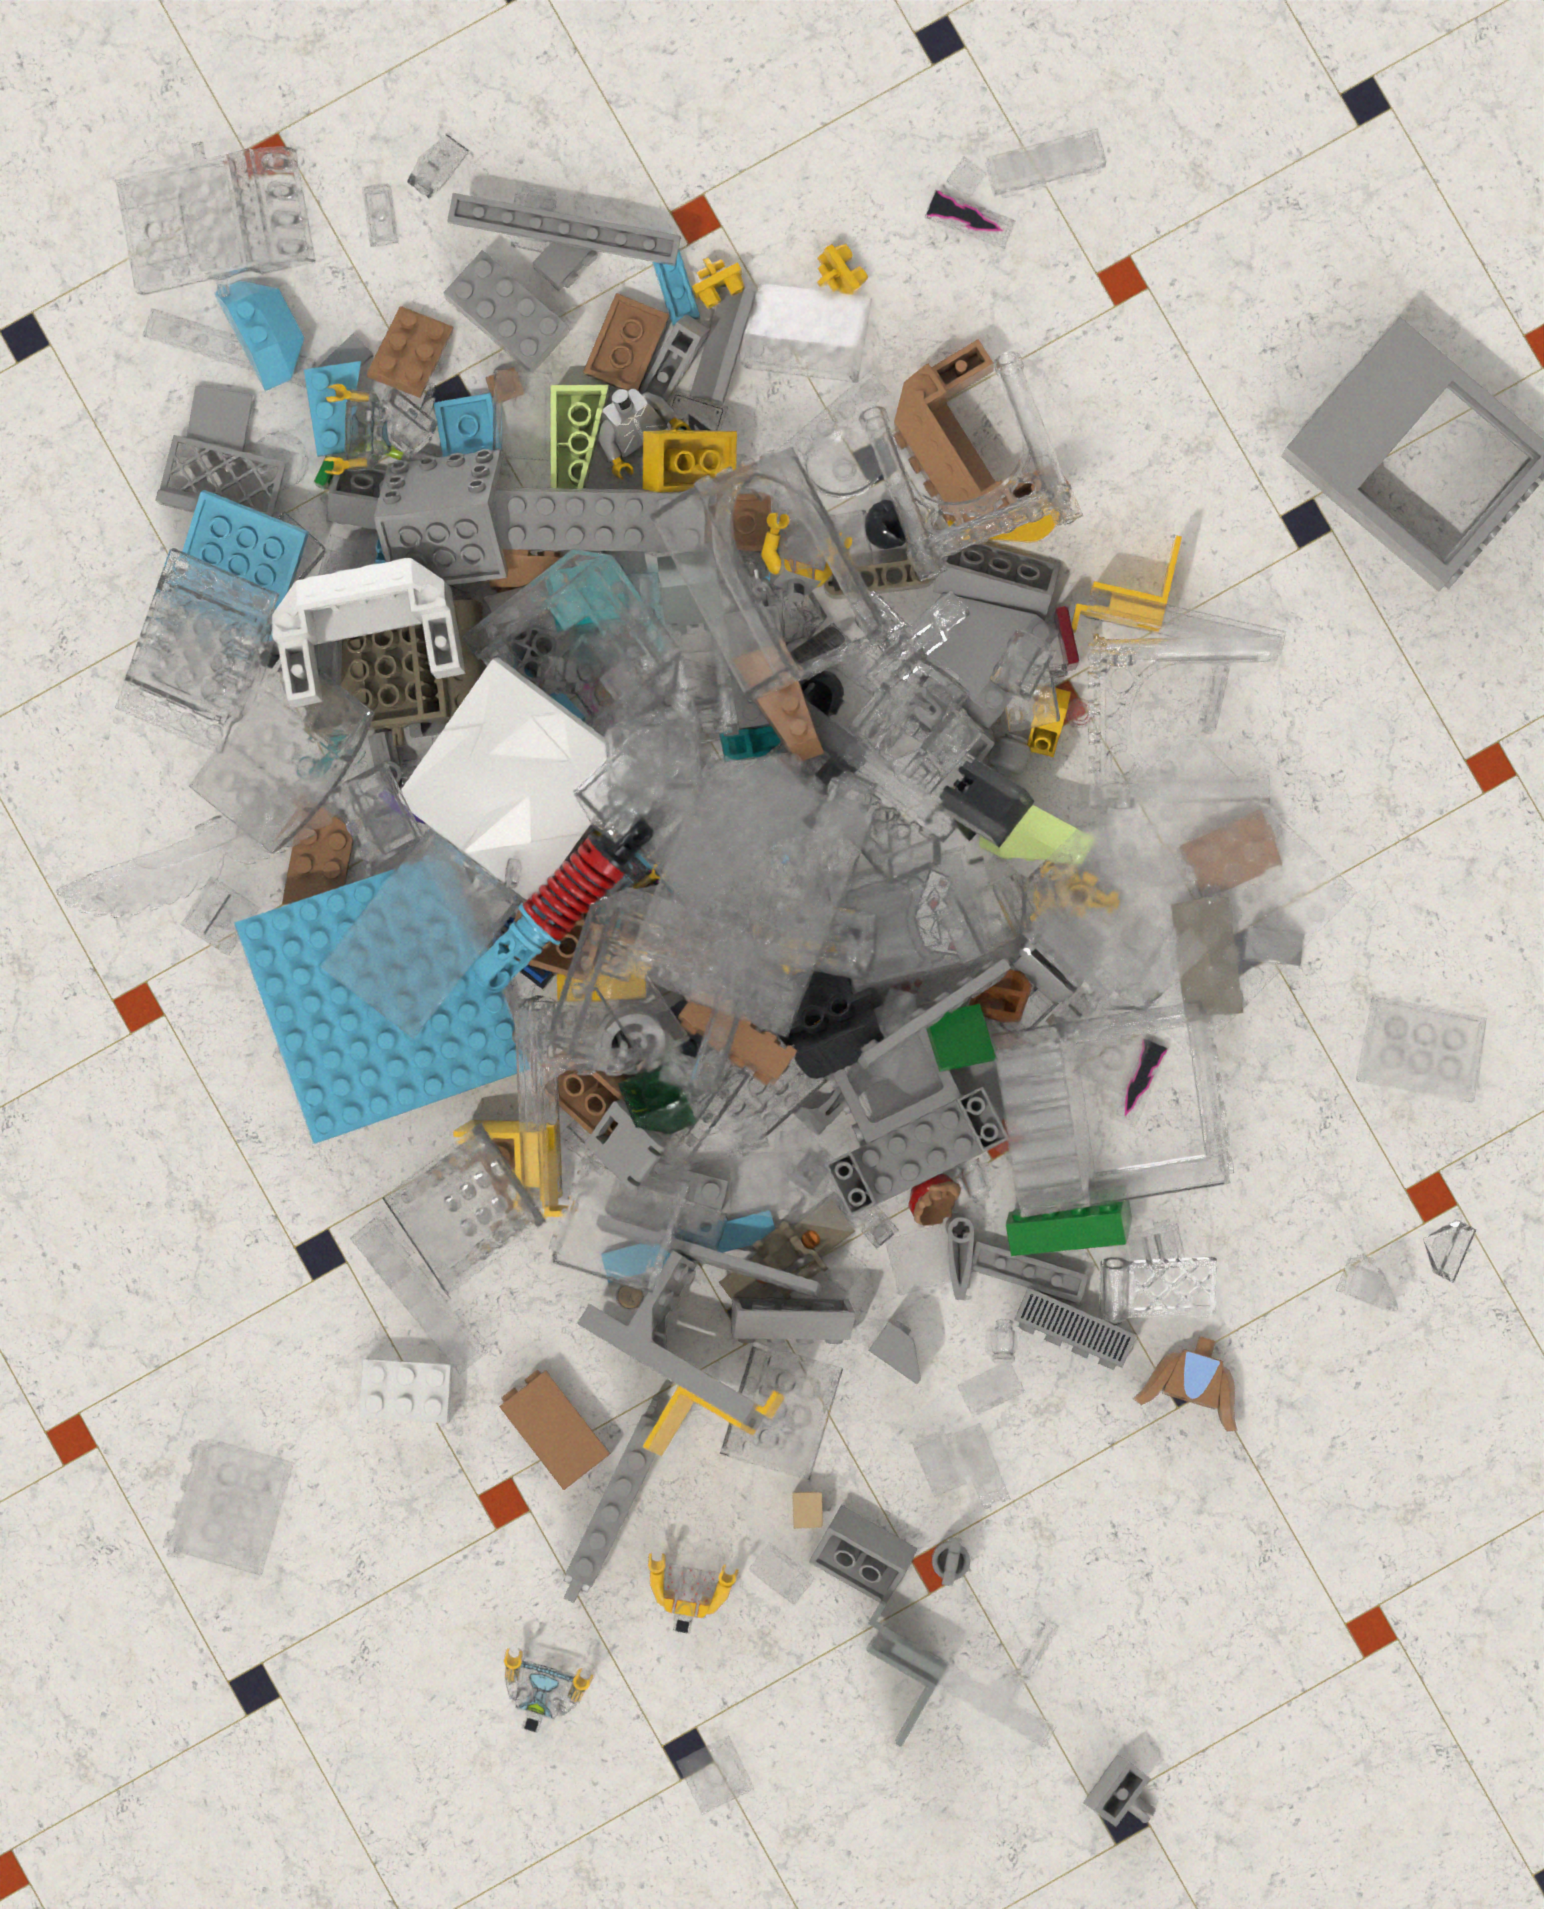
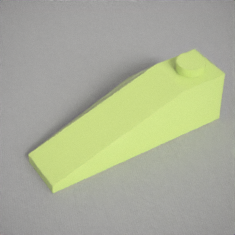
(1033, 837)

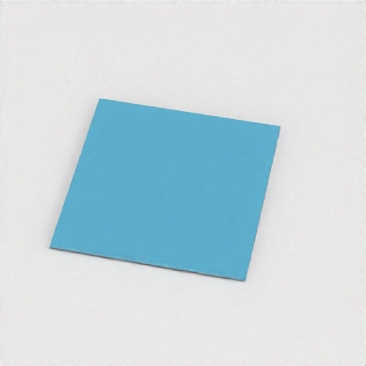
(343, 1053)

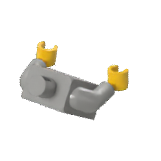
(626, 421)

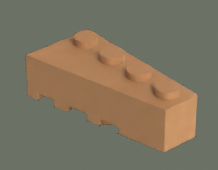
(792, 721)
(750, 1048)

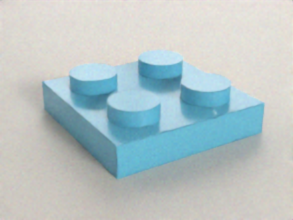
(465, 424)

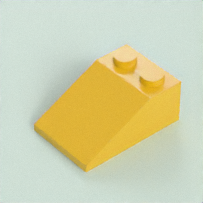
(681, 457)

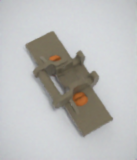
(781, 1250)

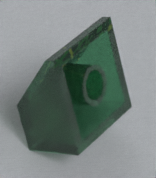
(656, 1104)

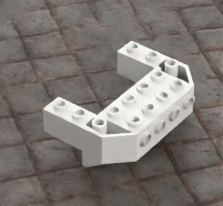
(359, 605)

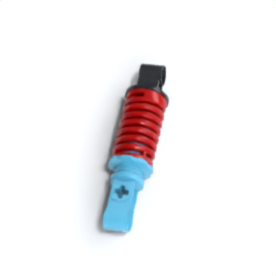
(556, 909)

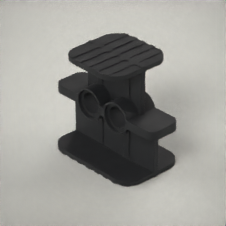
(837, 1036)

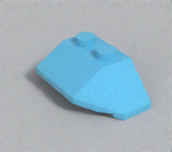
(264, 330)

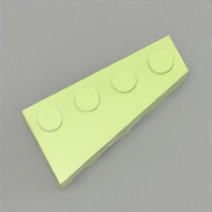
(575, 432)

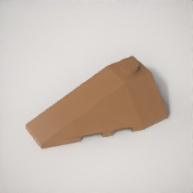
(523, 568)

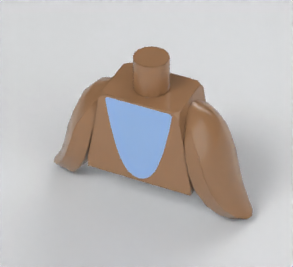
(1194, 1379)

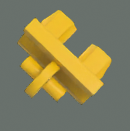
(837, 273)
(707, 288)

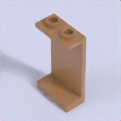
(553, 1429)

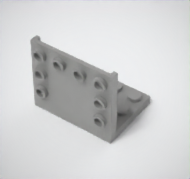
(443, 515)

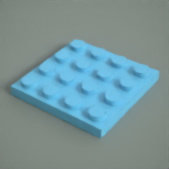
(246, 542)

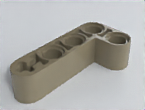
(880, 584)

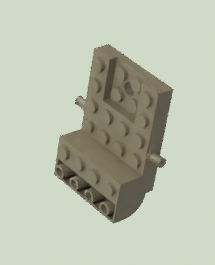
(395, 679)

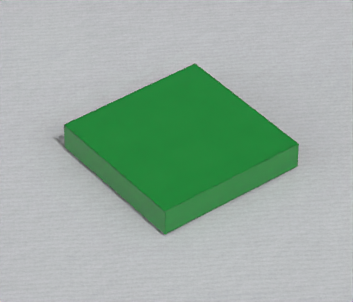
(961, 1039)

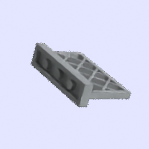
(187, 501)

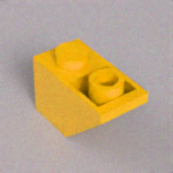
(1045, 737)

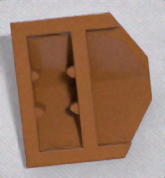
(1005, 999)

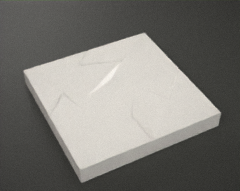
(507, 778)

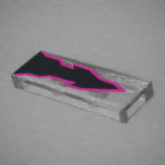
(970, 219)
(1129, 1109)

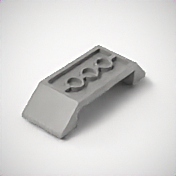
(916, 1152)

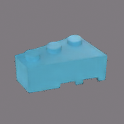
(326, 416)

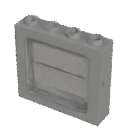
(887, 1104)

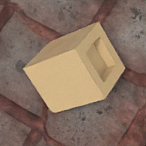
(807, 1509)

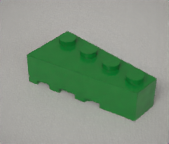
(1069, 1229)

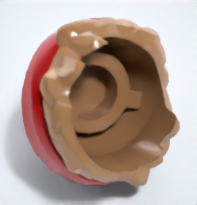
(934, 1200)

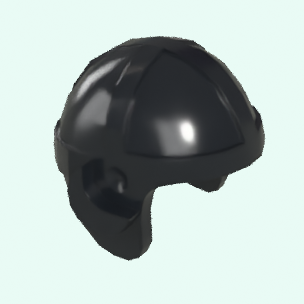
(883, 526)
(831, 688)

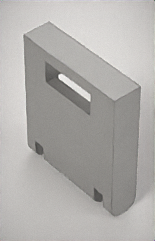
(628, 1149)

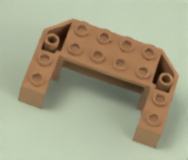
(936, 438)

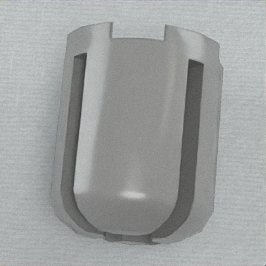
(1042, 972)

